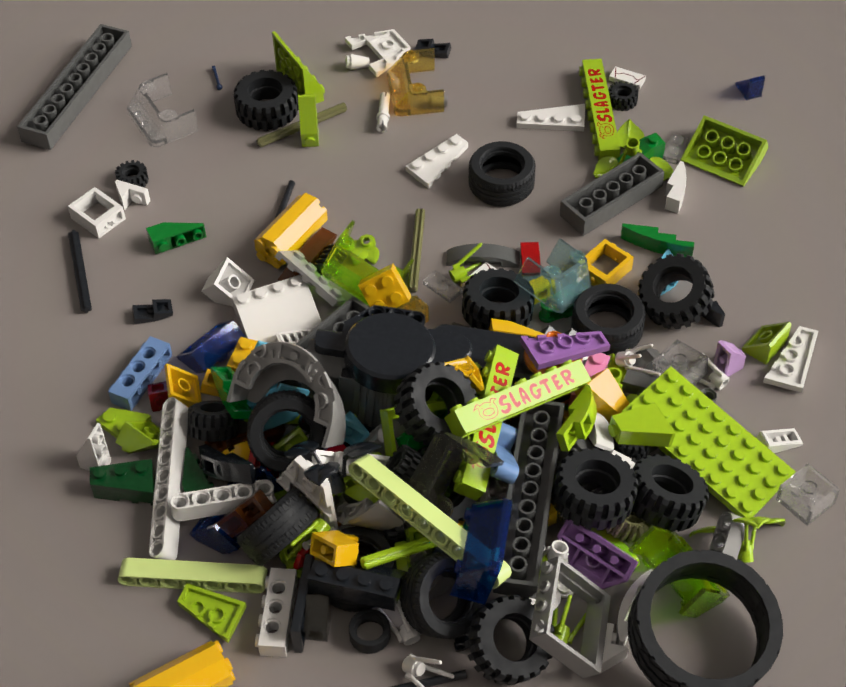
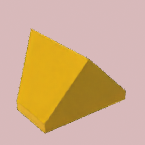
(470, 371)

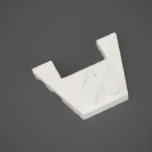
(385, 44)
(319, 495)

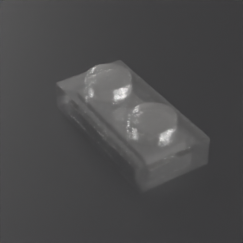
(675, 149)

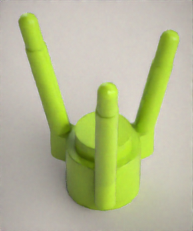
(458, 273)
(317, 526)
(562, 630)

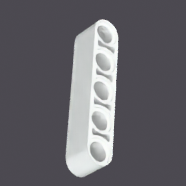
(215, 500)

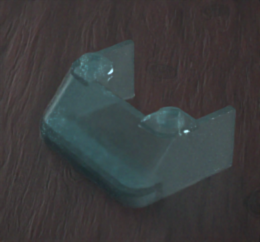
(561, 282)

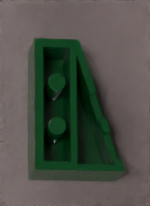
(124, 481)

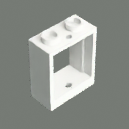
(97, 227)

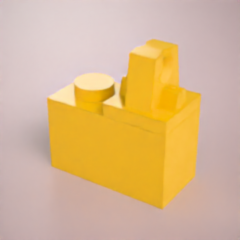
(335, 548)

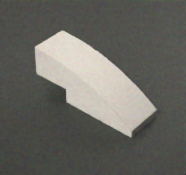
(676, 189)

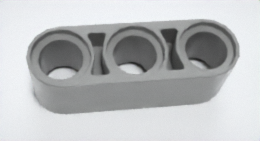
(728, 535)

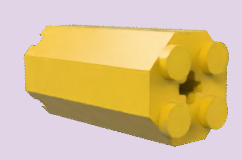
(290, 229)
(197, 668)

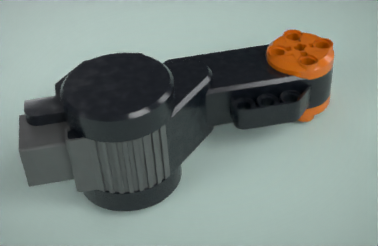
(389, 344)

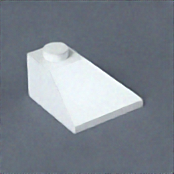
(226, 282)

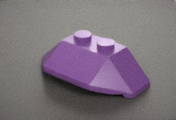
(596, 557)

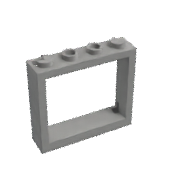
(594, 634)

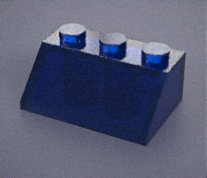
(211, 347)

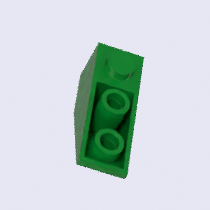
(173, 235)

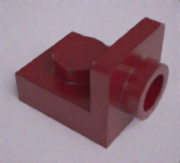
(157, 395)

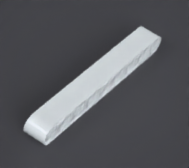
(169, 478)

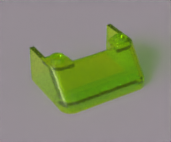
(347, 268)
(697, 594)

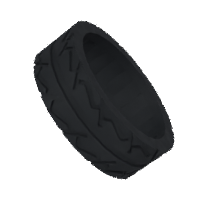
(731, 575)

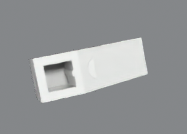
(94, 450)

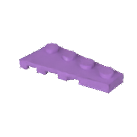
(556, 350)

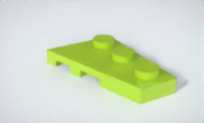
(212, 609)

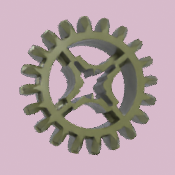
(630, 529)

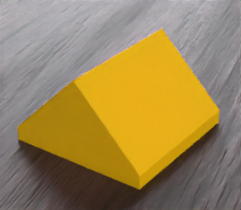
(182, 385)

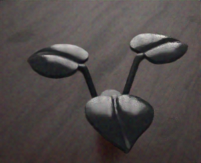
(319, 472)

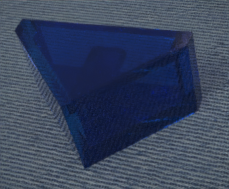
(752, 87)

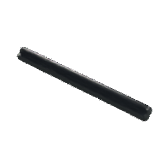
(79, 270)

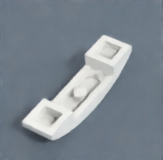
(600, 435)
(622, 624)

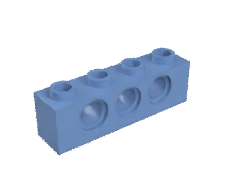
(140, 373)

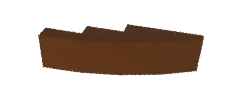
(312, 249)

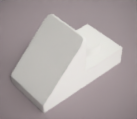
(129, 192)
(612, 653)

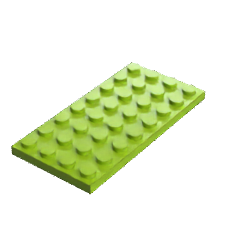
(727, 456)

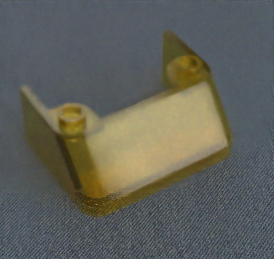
(413, 98)

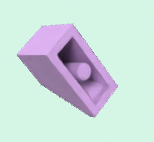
(728, 358)

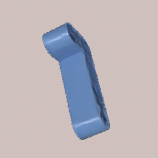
(509, 470)

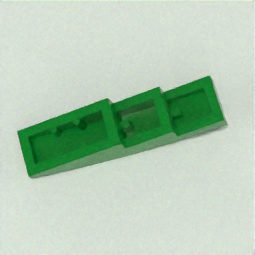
(649, 238)
(222, 378)

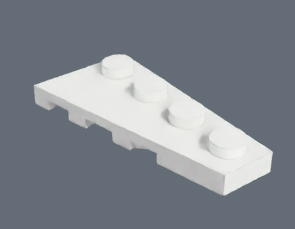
(557, 118)
(434, 162)
(794, 361)

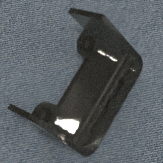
(442, 462)

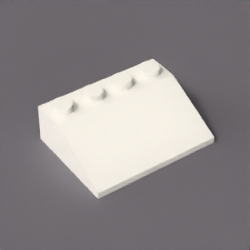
(276, 309)

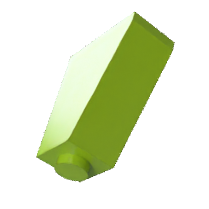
(642, 427)

